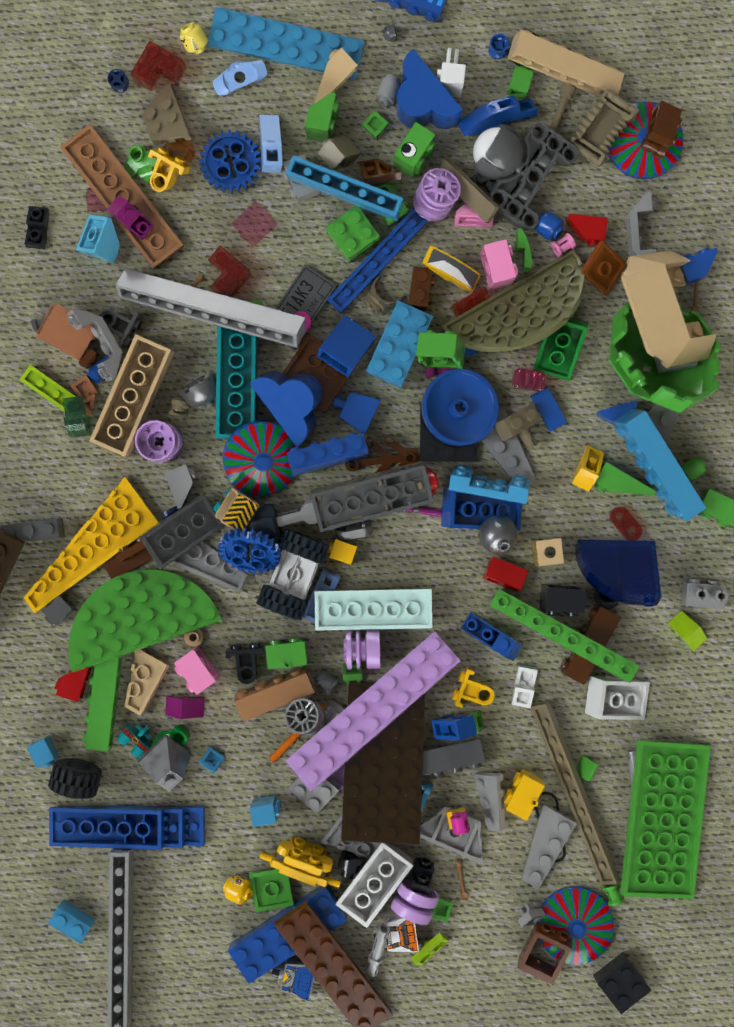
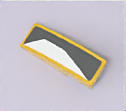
(451, 269)

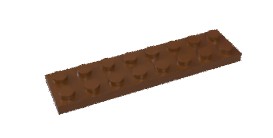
(332, 967)

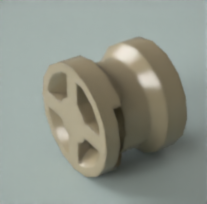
(179, 406)

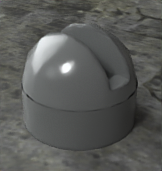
(389, 33)

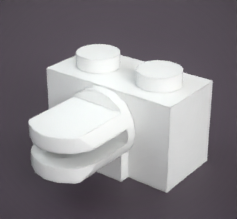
(452, 74)

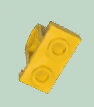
(166, 167)
(470, 689)

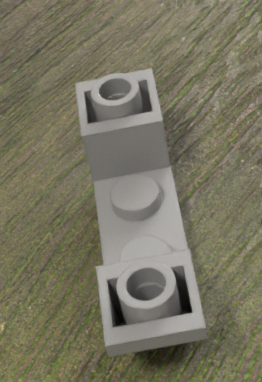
(633, 224)
(109, 367)

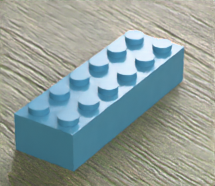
(659, 464)

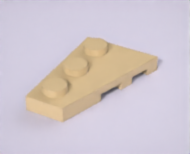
(144, 681)

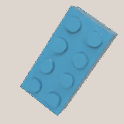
(398, 344)

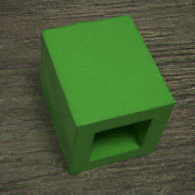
(520, 82)

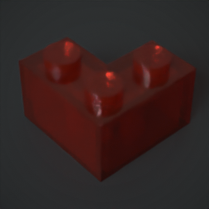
(156, 62)
(232, 272)

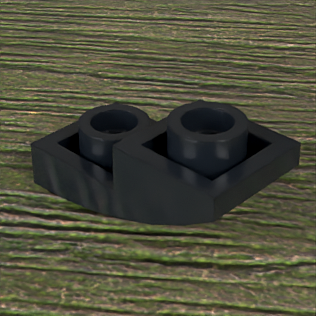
(37, 229)
(421, 875)

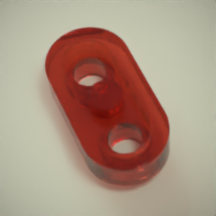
(626, 522)

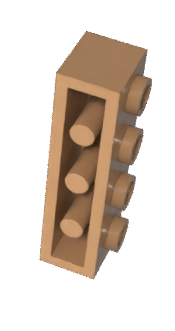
(274, 693)

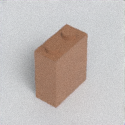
(60, 334)

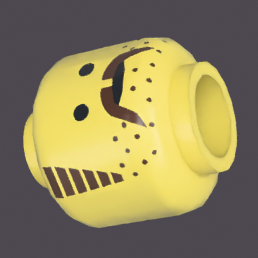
(193, 38)

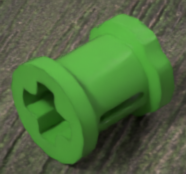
(613, 894)

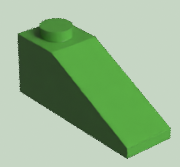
(616, 481)

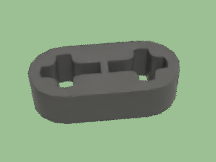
(354, 530)

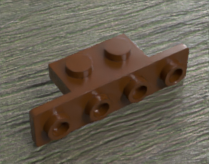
(128, 559)

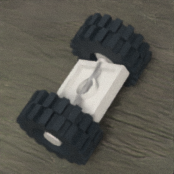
(293, 575)

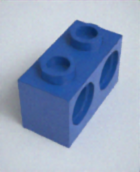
(454, 727)

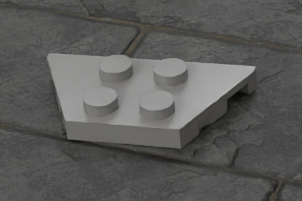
(437, 831)

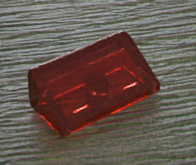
(470, 301)

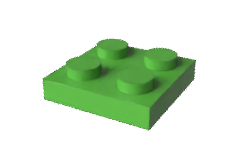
(270, 889)

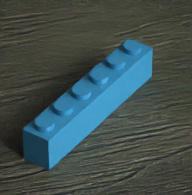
(344, 188)

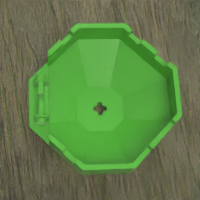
(673, 389)

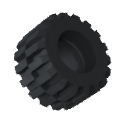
(75, 778)

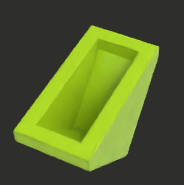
(687, 630)

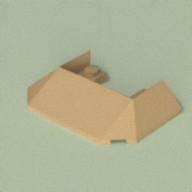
(651, 294)

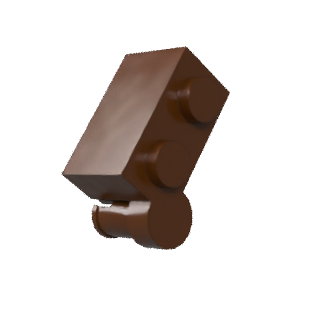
(662, 129)

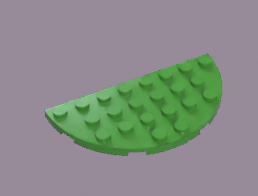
(135, 614)

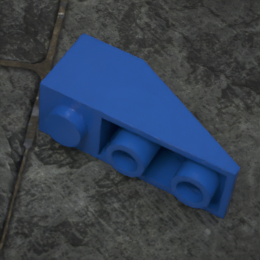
(491, 637)

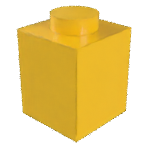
(342, 551)

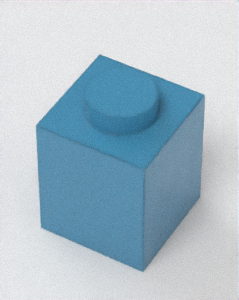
(43, 752)

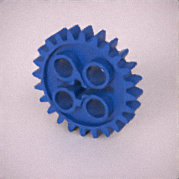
(214, 166)
(235, 548)

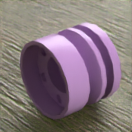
(436, 194)
(148, 441)
(362, 649)

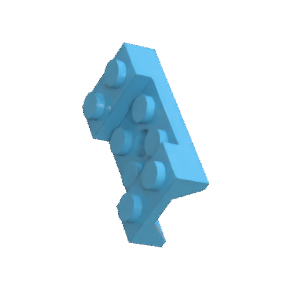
(462, 481)

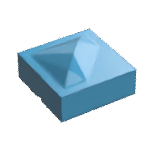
(211, 760)

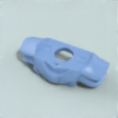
(253, 70)

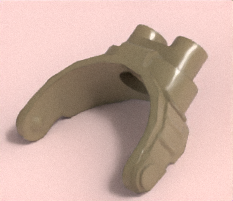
(377, 303)

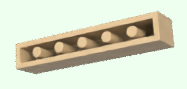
(564, 64)

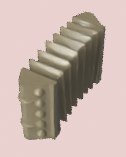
(602, 126)

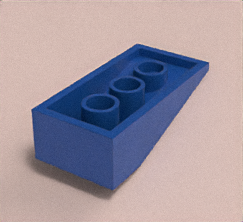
(471, 510)

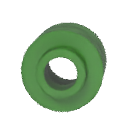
(694, 468)

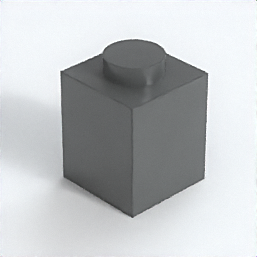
(58, 610)

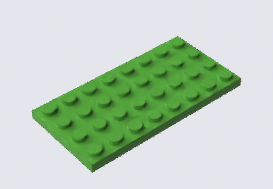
(665, 819)

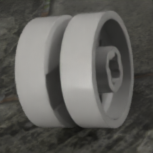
(305, 726)

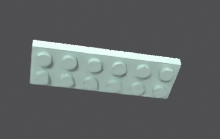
(373, 609)

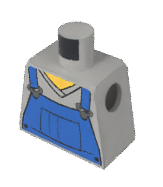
(295, 978)

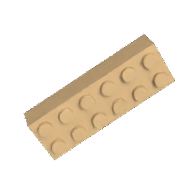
(132, 395)

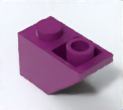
(130, 217)

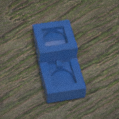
(548, 409)

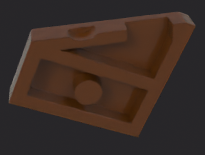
(377, 172)

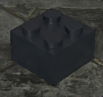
(562, 599)
(622, 983)

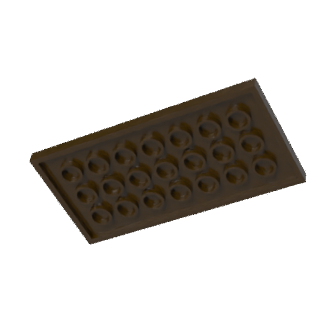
(385, 780)

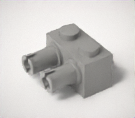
(704, 595)

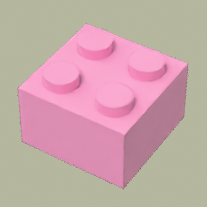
(498, 264)
(196, 670)

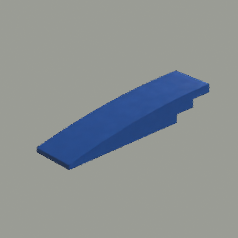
(127, 826)

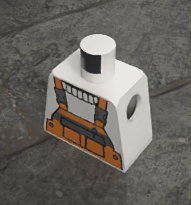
(401, 935)

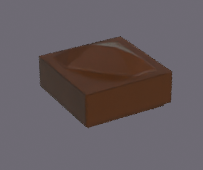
(89, 358)

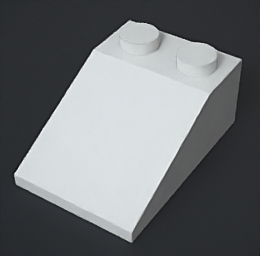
(616, 699)

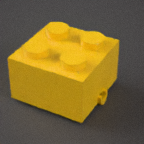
(525, 790)

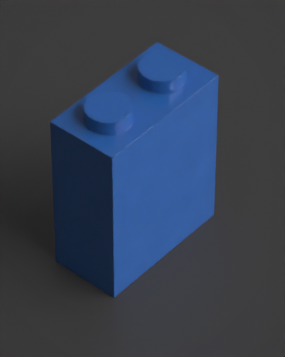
(346, 346)

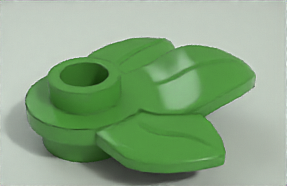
(140, 166)

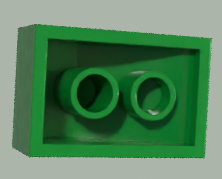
(561, 349)

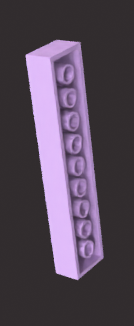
(373, 711)

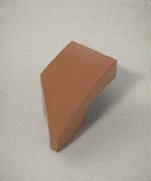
(85, 388)

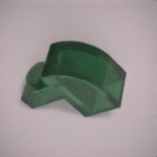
(75, 418)

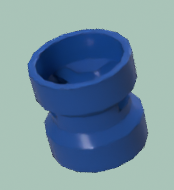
(498, 42)

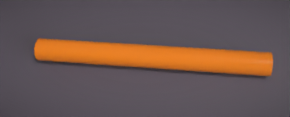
(286, 744)

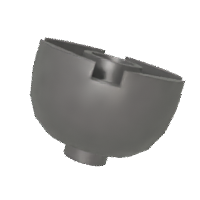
(200, 391)
(498, 534)

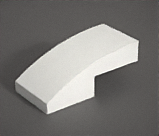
(524, 686)

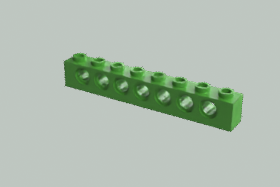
(564, 636)

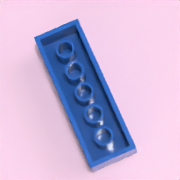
(264, 945)

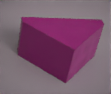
(184, 707)

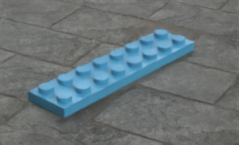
(279, 41)

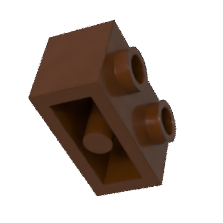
(420, 287)

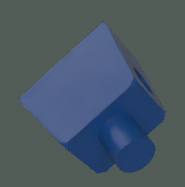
(357, 410)

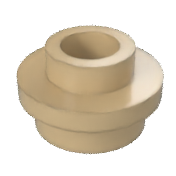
(198, 641)

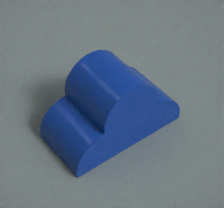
(424, 98)
(291, 401)

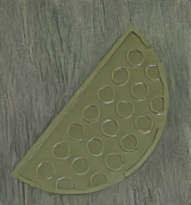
(524, 310)

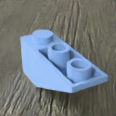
(270, 144)

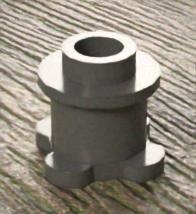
(326, 681)

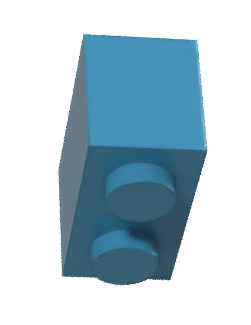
(265, 810)
(71, 921)

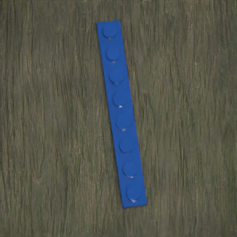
(377, 261)

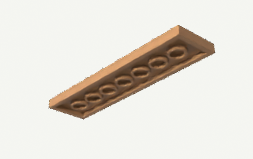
(109, 180)

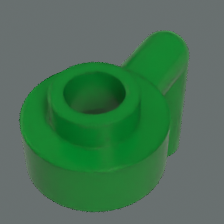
(178, 733)

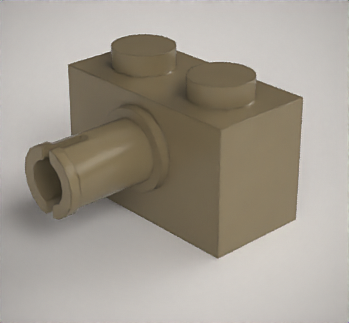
(338, 153)
(519, 424)

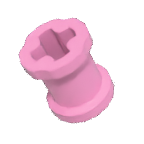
(563, 245)

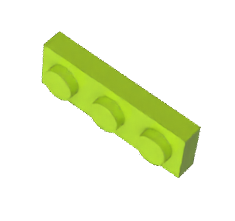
(45, 386)

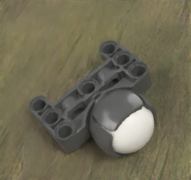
(506, 158)

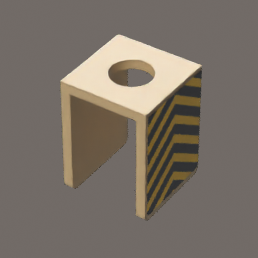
(236, 510)
(538, 552)

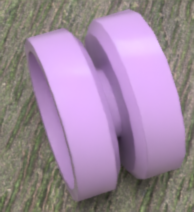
(414, 905)

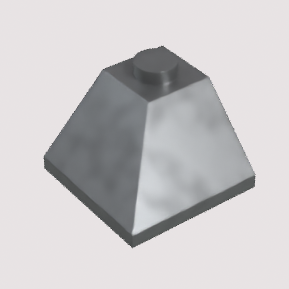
(166, 762)

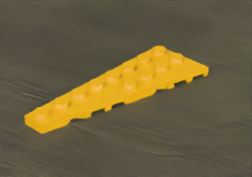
(113, 526)

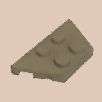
(165, 118)

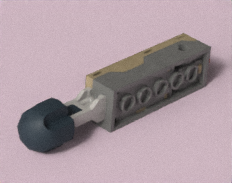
(354, 500)

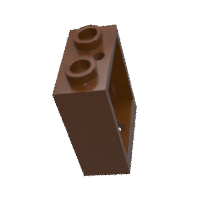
(538, 967)

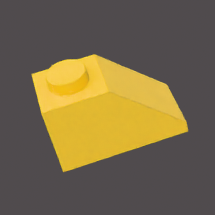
(588, 468)

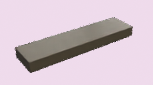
(471, 193)

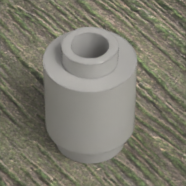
(388, 90)

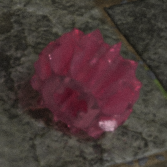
(528, 379)

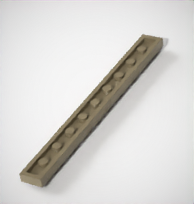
(575, 793)

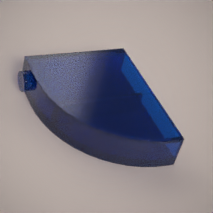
(621, 569)

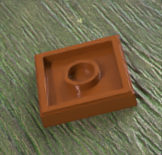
(603, 268)

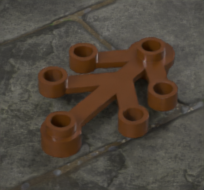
(385, 458)

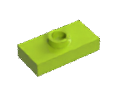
(429, 948)

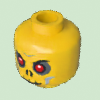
(237, 889)

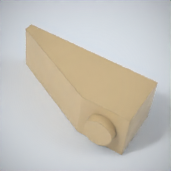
(336, 73)

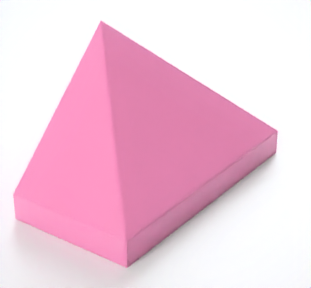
(467, 217)

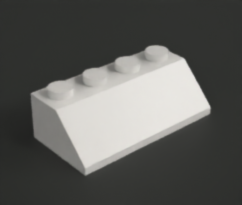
(375, 883)

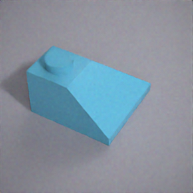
(99, 239)

